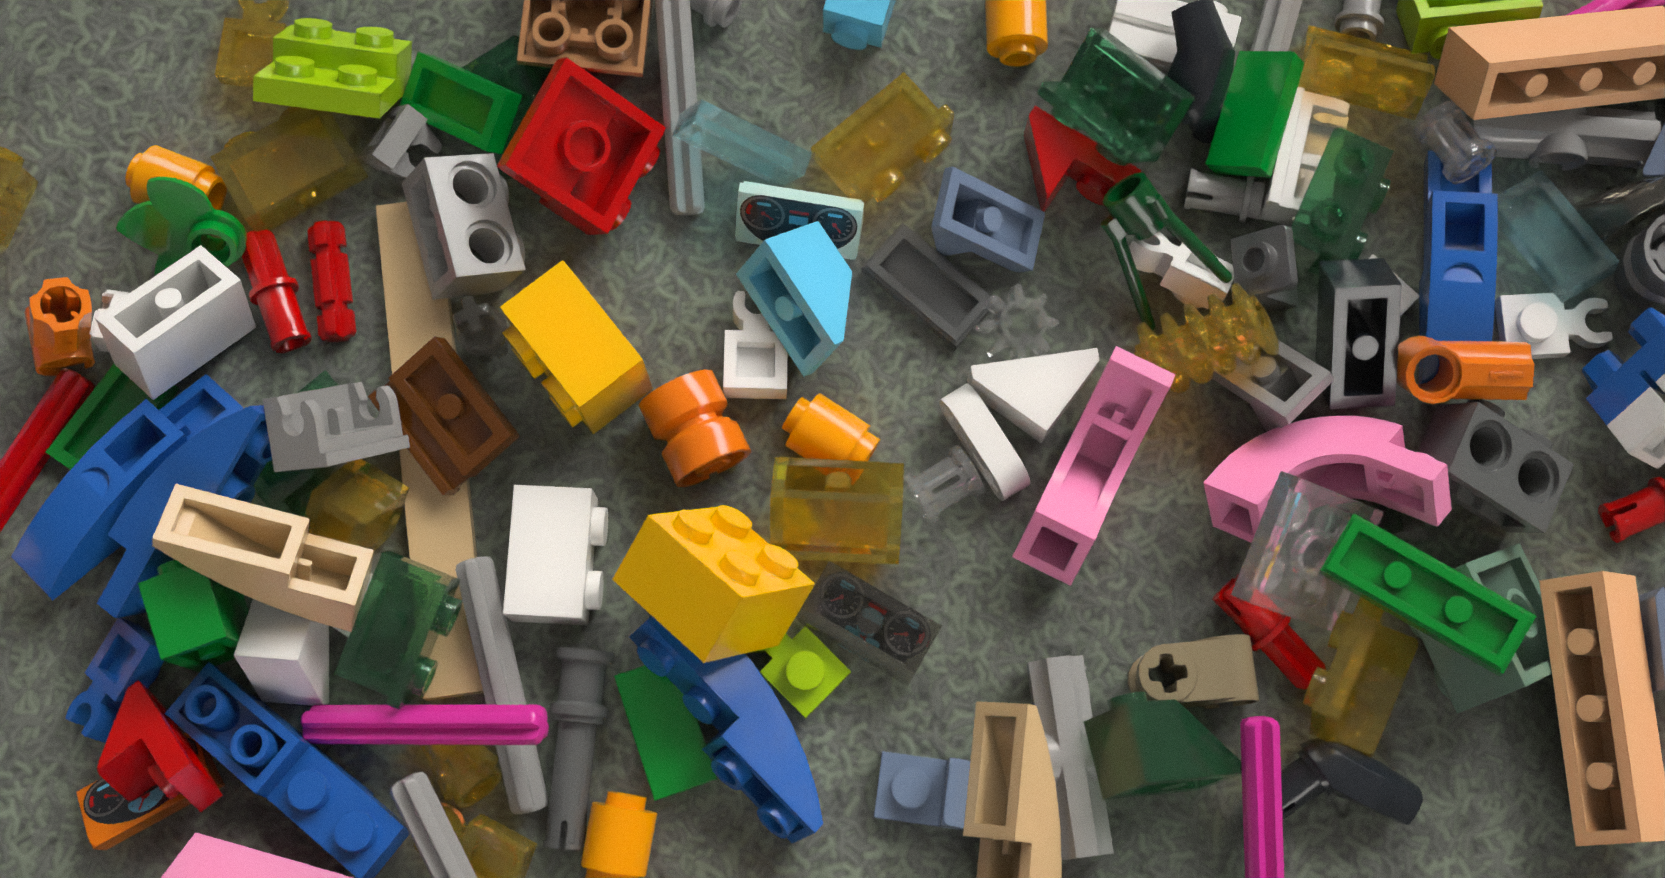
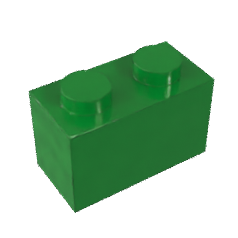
(192, 616)

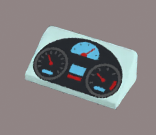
(773, 210)

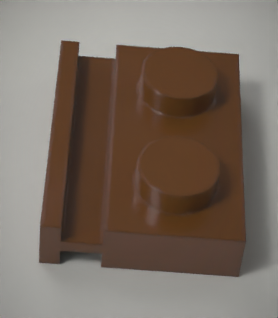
(447, 416)

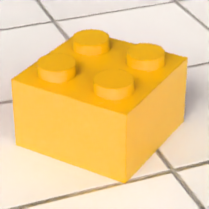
(579, 348)
(713, 581)

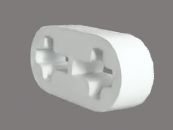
(985, 441)

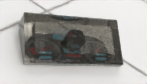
(868, 623)

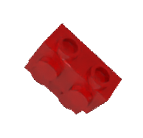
(582, 149)

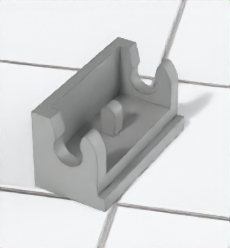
(331, 427)

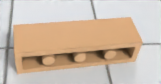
(1554, 62)
(1605, 708)

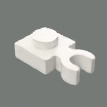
(1180, 270)
(1546, 324)
(753, 357)

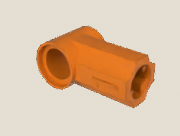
(60, 326)
(1467, 369)

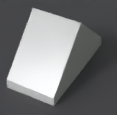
(1034, 389)
(284, 656)

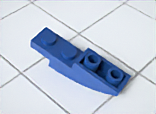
(1458, 260)
(216, 460)
(74, 521)
(755, 737)
(289, 771)

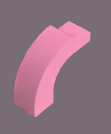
(1341, 453)
(1093, 465)

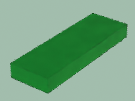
(1427, 595)

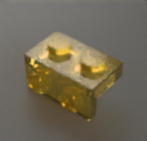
(1365, 72)
(884, 140)
(1363, 681)

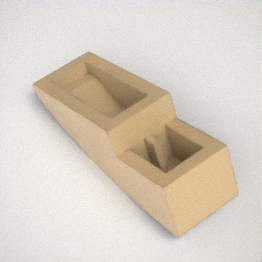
(265, 555)
(1012, 794)

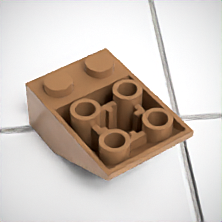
(591, 33)

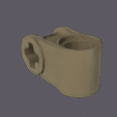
(1204, 672)

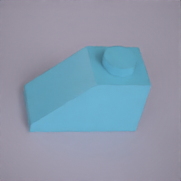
(801, 292)

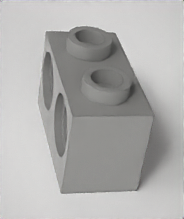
(450, 226)

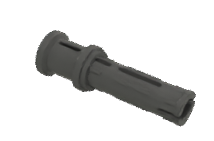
(578, 714)

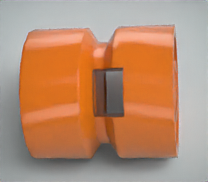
(691, 421)

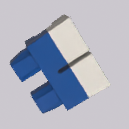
(1632, 392)

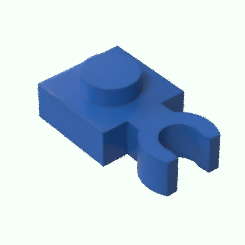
(122, 660)

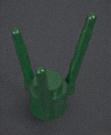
(1141, 211)

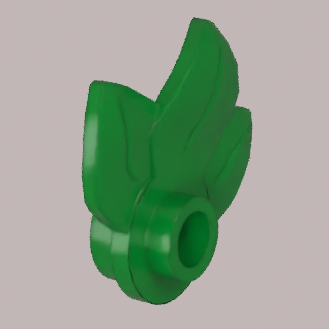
(179, 222)

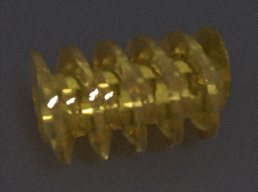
(1209, 339)

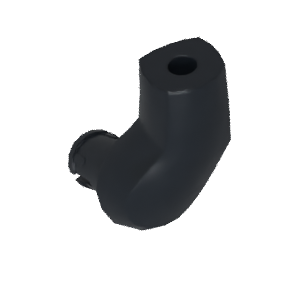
(1202, 64)
(1351, 776)

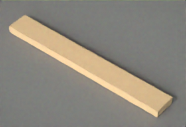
(437, 524)

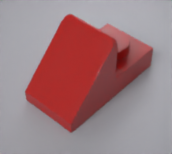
(1064, 152)
(153, 750)

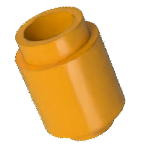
(1016, 30)
(165, 163)
(828, 431)
(618, 837)

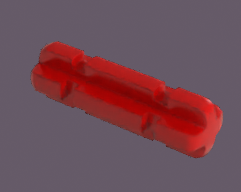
(331, 281)

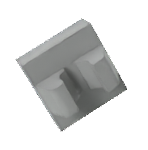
(396, 133)

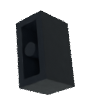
(1358, 331)

